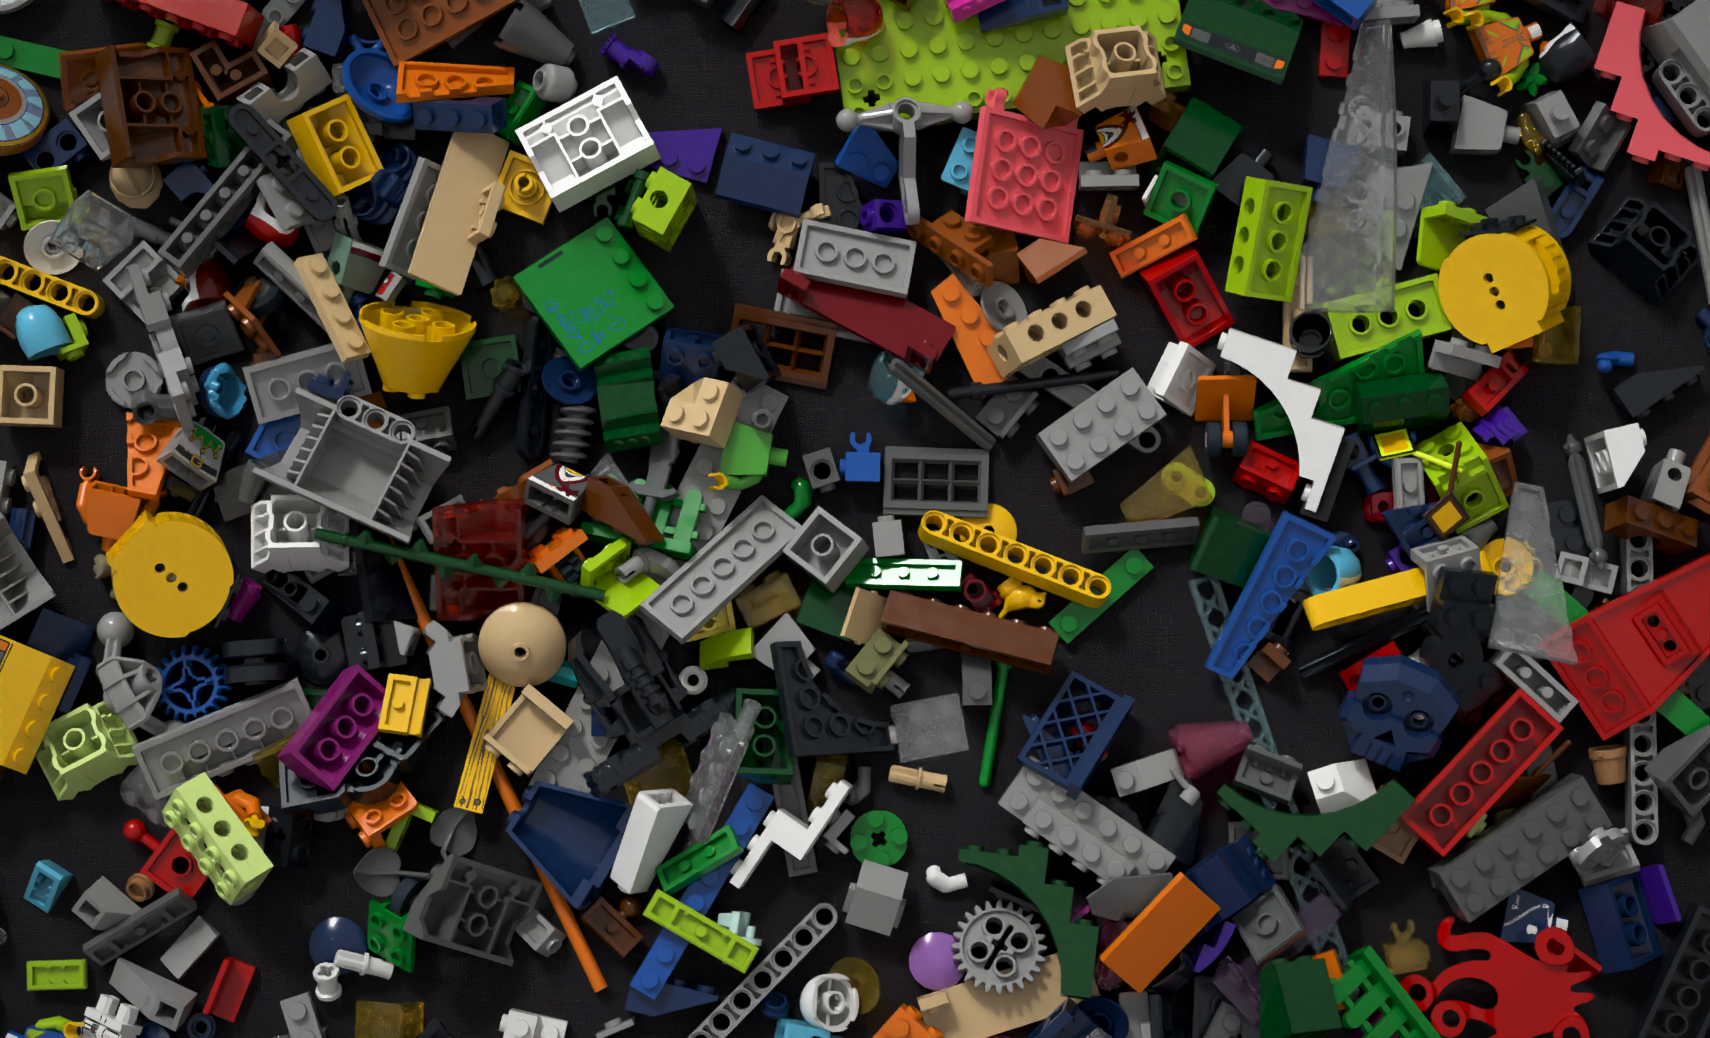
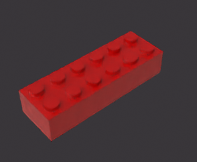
(226, 19)
(1480, 773)

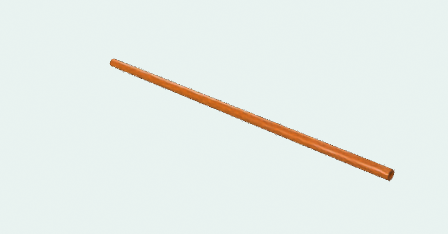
(512, 803)

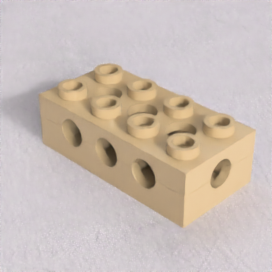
(1048, 329)

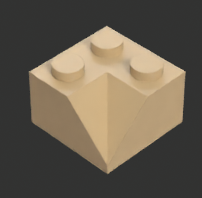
(31, 396)
(703, 412)

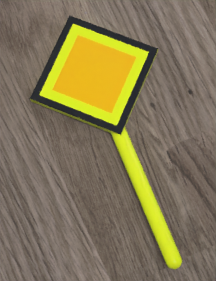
(1399, 443)

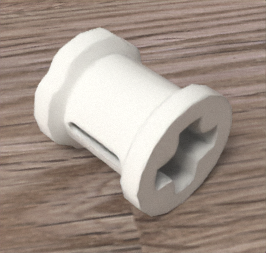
(327, 982)

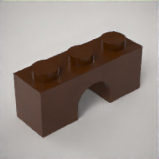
(1634, 517)

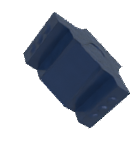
(1231, 878)

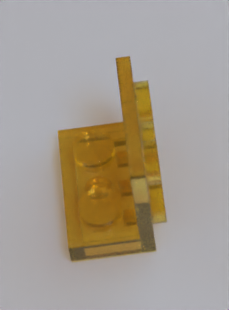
(669, 773)
(388, 1019)

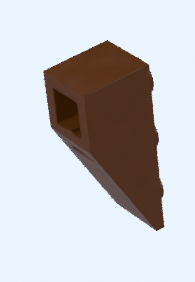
(617, 506)

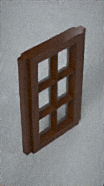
(799, 324)

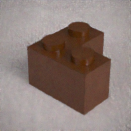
(226, 78)

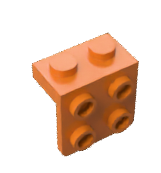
(377, 817)

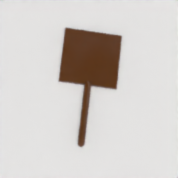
(1527, 785)

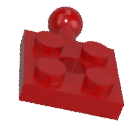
(161, 863)

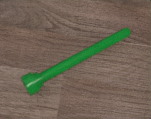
(994, 724)

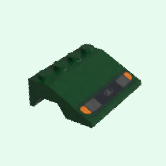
(1241, 35)

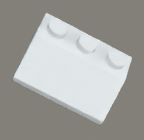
(1615, 455)

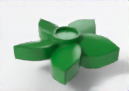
(1532, 79)

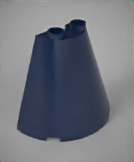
(570, 837)

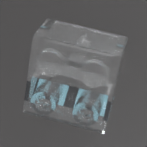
(93, 231)

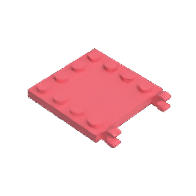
(1023, 173)

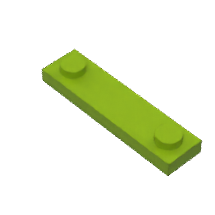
(700, 931)

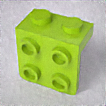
(1441, 230)
(599, 574)

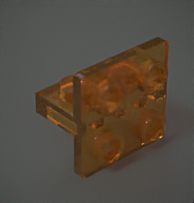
(1105, 226)

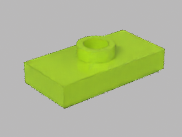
(57, 974)

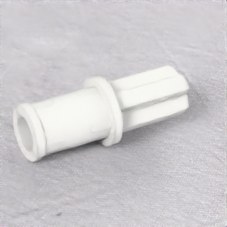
(363, 964)

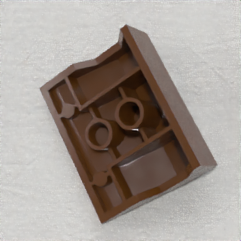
(150, 107)

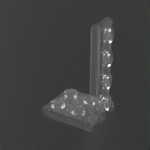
(928, 727)

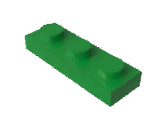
(699, 860)

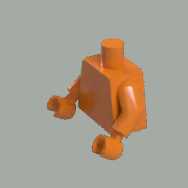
(109, 508)

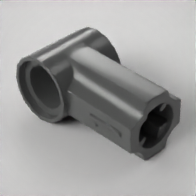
(161, 407)

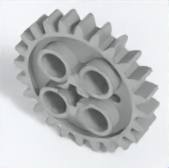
(976, 935)

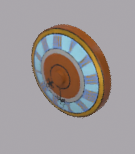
(22, 111)

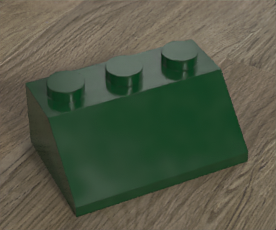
(1401, 402)
(767, 753)

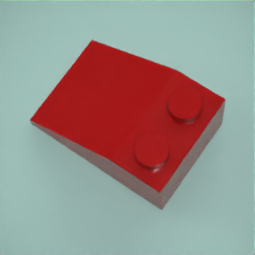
(1187, 296)

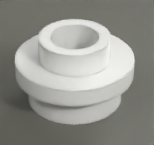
(693, 670)

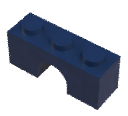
(472, 116)
(191, 182)

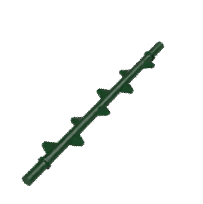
(446, 564)

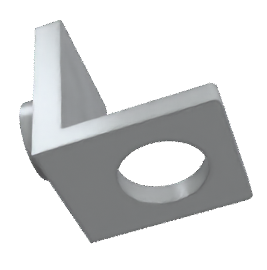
(614, 1026)

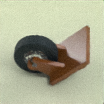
(251, 303)

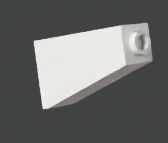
(648, 837)

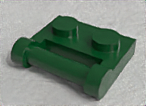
(633, 188)

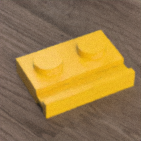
(405, 705)

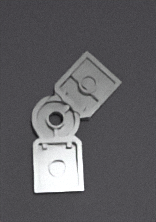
(174, 367)

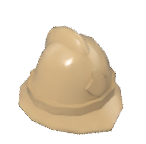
(136, 185)

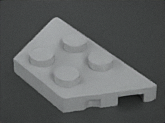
(1410, 193)

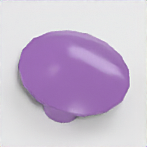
(932, 961)

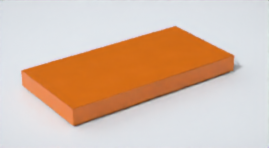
(1159, 932)

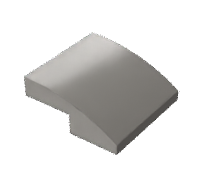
(160, 274)

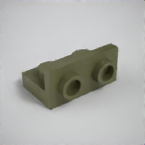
(875, 660)

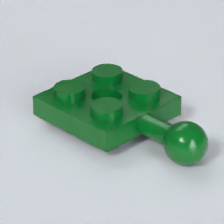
(1175, 179)

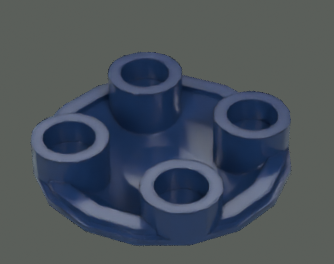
(334, 935)

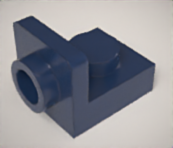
(325, 385)

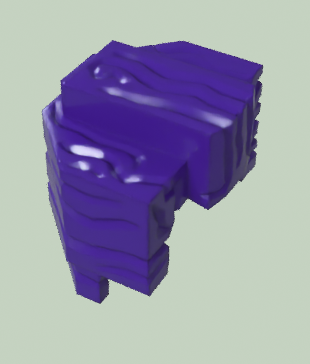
(1498, 428)

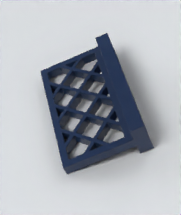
(1093, 751)

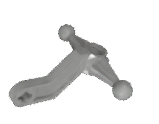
(887, 118)

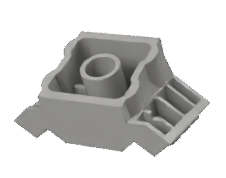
(454, 666)

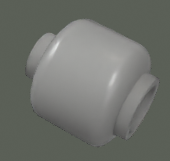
(554, 83)

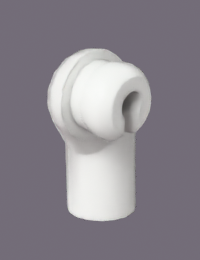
(944, 883)

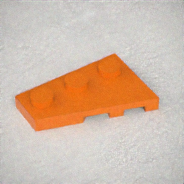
(144, 445)

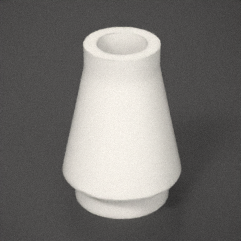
(1422, 35)

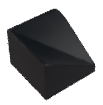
(667, 388)

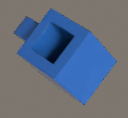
(861, 465)

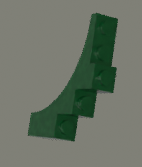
(1278, 829)
(1027, 872)

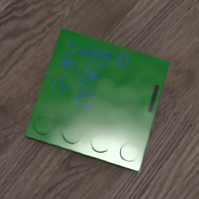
(593, 294)

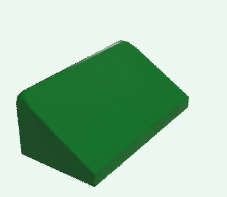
(521, 109)

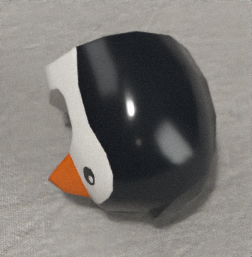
(1566, 56)

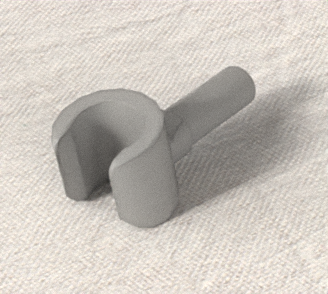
(1190, 793)

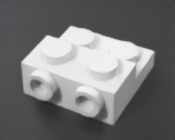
(531, 1025)

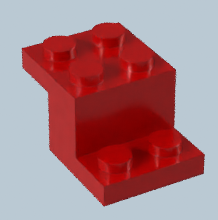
(792, 72)

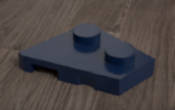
(1410, 527)

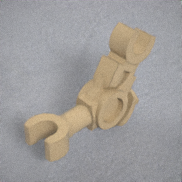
(788, 229)

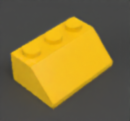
(336, 145)

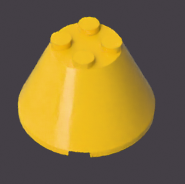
(415, 343)

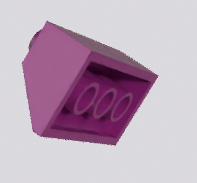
(336, 729)

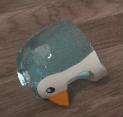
(886, 385)

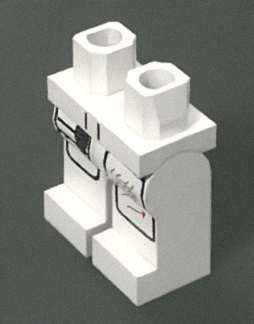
(105, 1023)

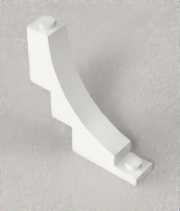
(1315, 438)

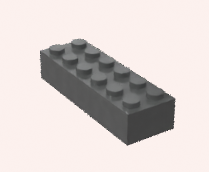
(1519, 847)

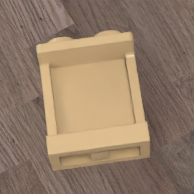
(528, 731)

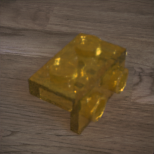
(1560, 343)

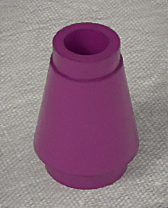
(245, 599)

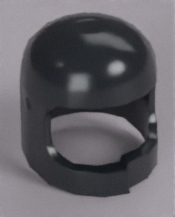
(1310, 334)

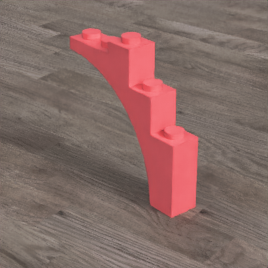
(1622, 57)

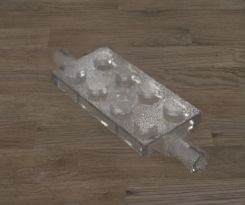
(718, 769)

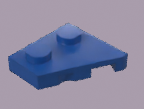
(868, 156)

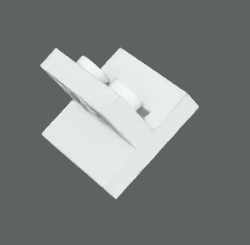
(1177, 376)

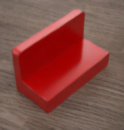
(230, 989)

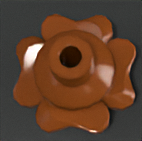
(1463, 410)

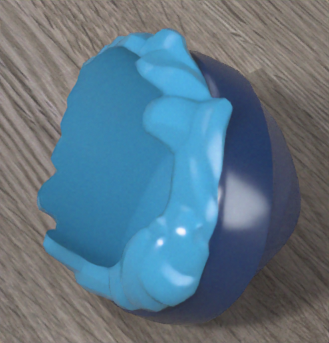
(221, 392)

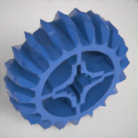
(188, 672)

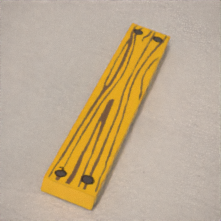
(479, 761)

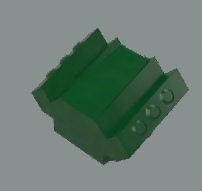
(628, 400)

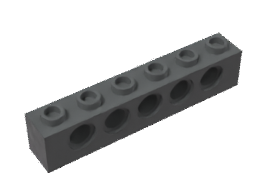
(219, 209)

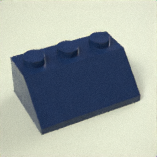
(765, 175)
(1620, 923)

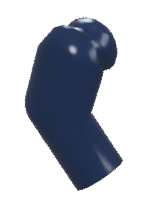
(834, 664)

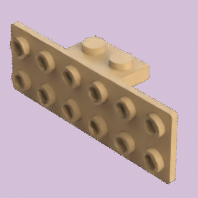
(460, 210)

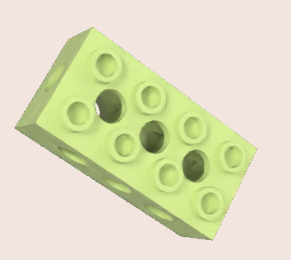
(223, 833)

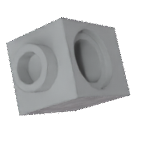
(888, 537)

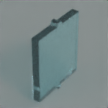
(605, 13)

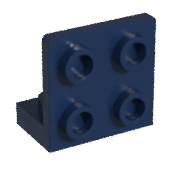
(688, 355)
(1066, 1022)

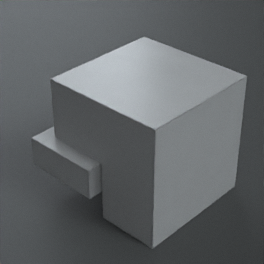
(876, 898)

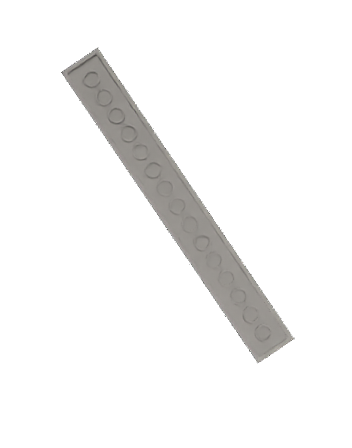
(577, 748)

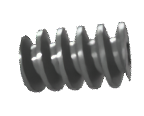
(572, 434)

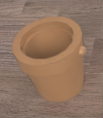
(1609, 763)

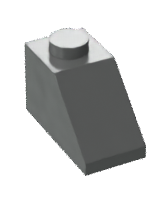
(976, 680)

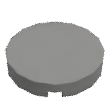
(130, 374)

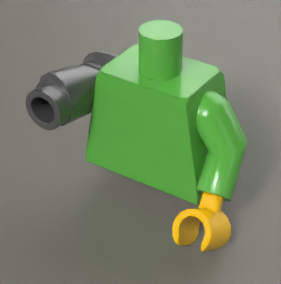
(749, 454)

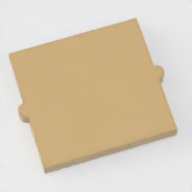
(863, 616)

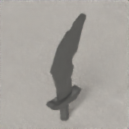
(659, 472)

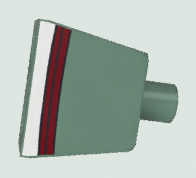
(355, 265)

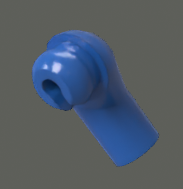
(1613, 358)

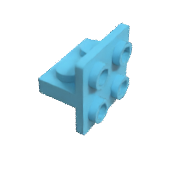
(959, 165)

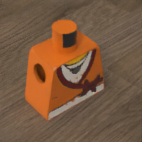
(1122, 141)

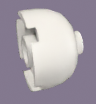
(829, 1002)

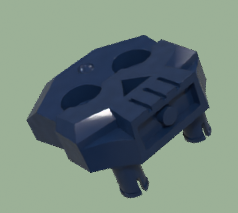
(1406, 691)

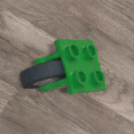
(387, 921)

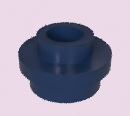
(775, 1005)
(192, 1024)

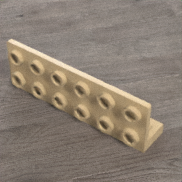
(973, 1014)

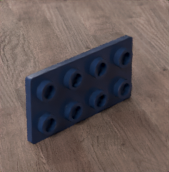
(67, 641)

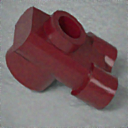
(982, 598)

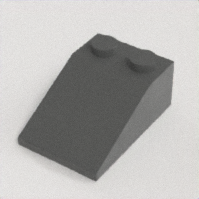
(1684, 771)

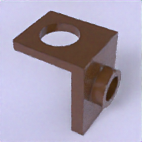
(9, 314)

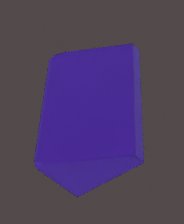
(1659, 894)

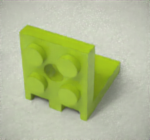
(1475, 478)

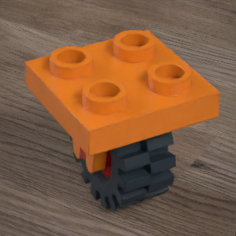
(561, 555)

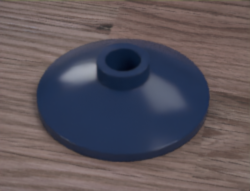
(566, 383)
(1116, 1020)

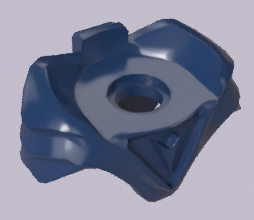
(382, 196)

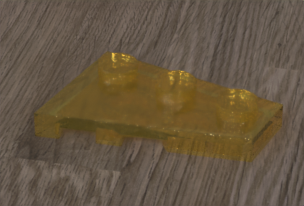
(1169, 491)

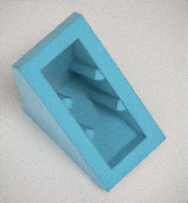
(46, 884)

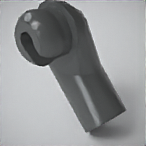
(861, 787)

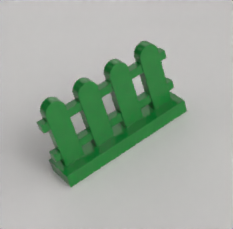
(677, 548)
(1381, 992)

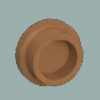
(140, 887)

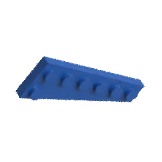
(1279, 572)

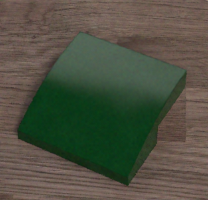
(825, 609)

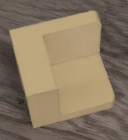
(275, 45)

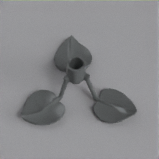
(379, 868)

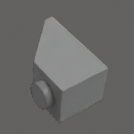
(1145, 772)

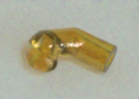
(1529, 134)

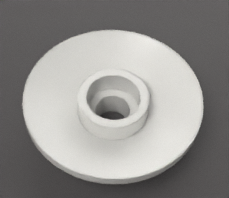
(43, 256)

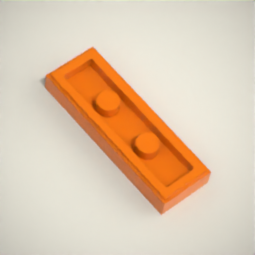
(1153, 245)

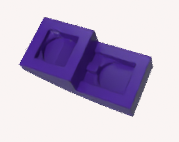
(1206, 953)

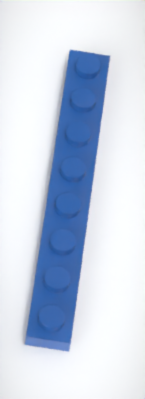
(700, 895)

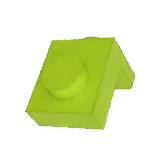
(77, 331)

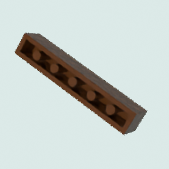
(970, 631)

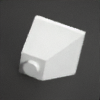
(1341, 785)

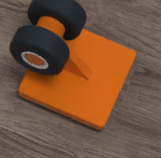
(1225, 400)

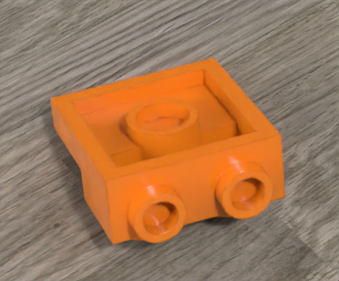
(907, 1024)

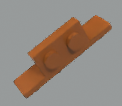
(957, 243)

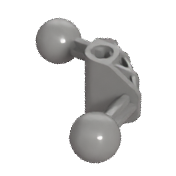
(128, 683)

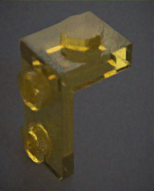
(826, 772)

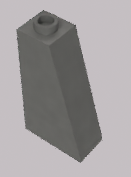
(1530, 201)

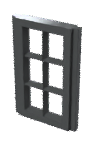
(929, 455)

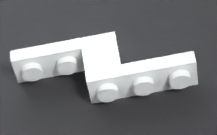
(790, 833)

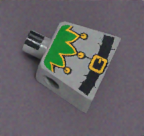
(194, 454)

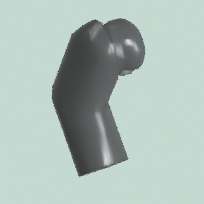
(1694, 827)

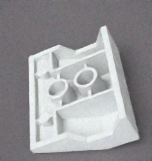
(588, 144)

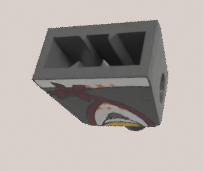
(557, 492)

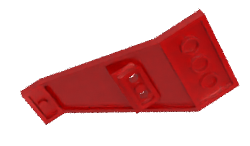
(1624, 658)

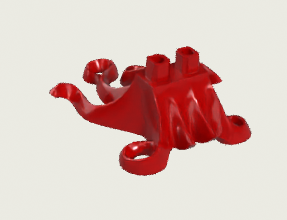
(1530, 992)

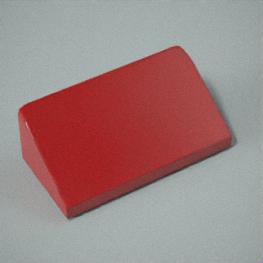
(1580, 962)

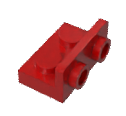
(1267, 473)

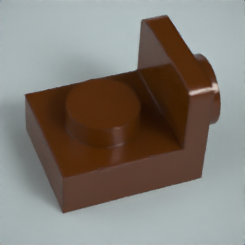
(1060, 485)

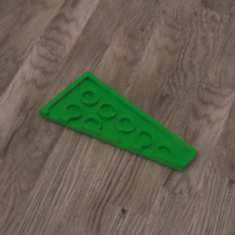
(1337, 387)

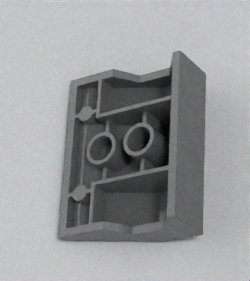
(472, 908)

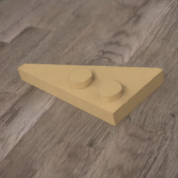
(46, 505)

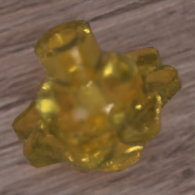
(504, 293)

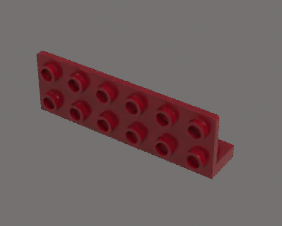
(876, 317)

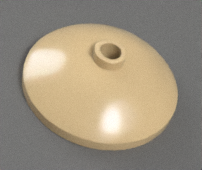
(525, 627)

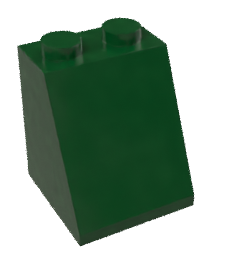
(1198, 140)
(1228, 548)
(1297, 999)

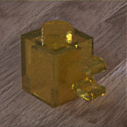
(1405, 954)

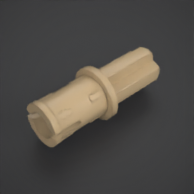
(917, 778)

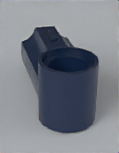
(23, 525)

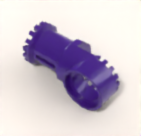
(625, 56)

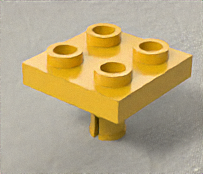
(524, 189)

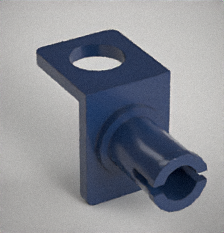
(1362, 467)

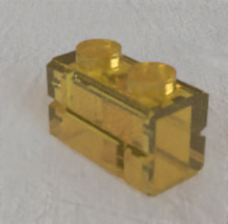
(767, 600)

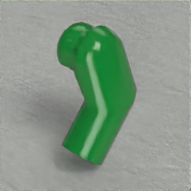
(802, 497)

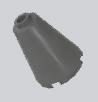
(535, 37)

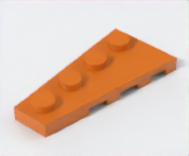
(450, 81)
(972, 329)

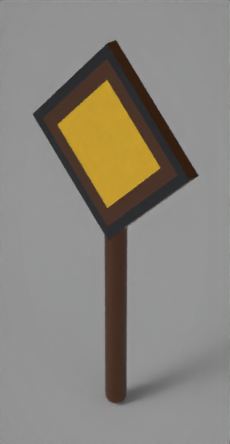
(1447, 513)

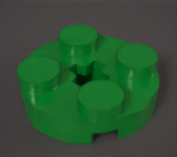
(876, 822)

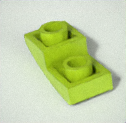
(726, 647)

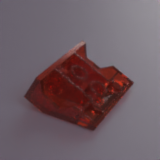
(494, 532)

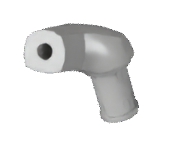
(648, 562)

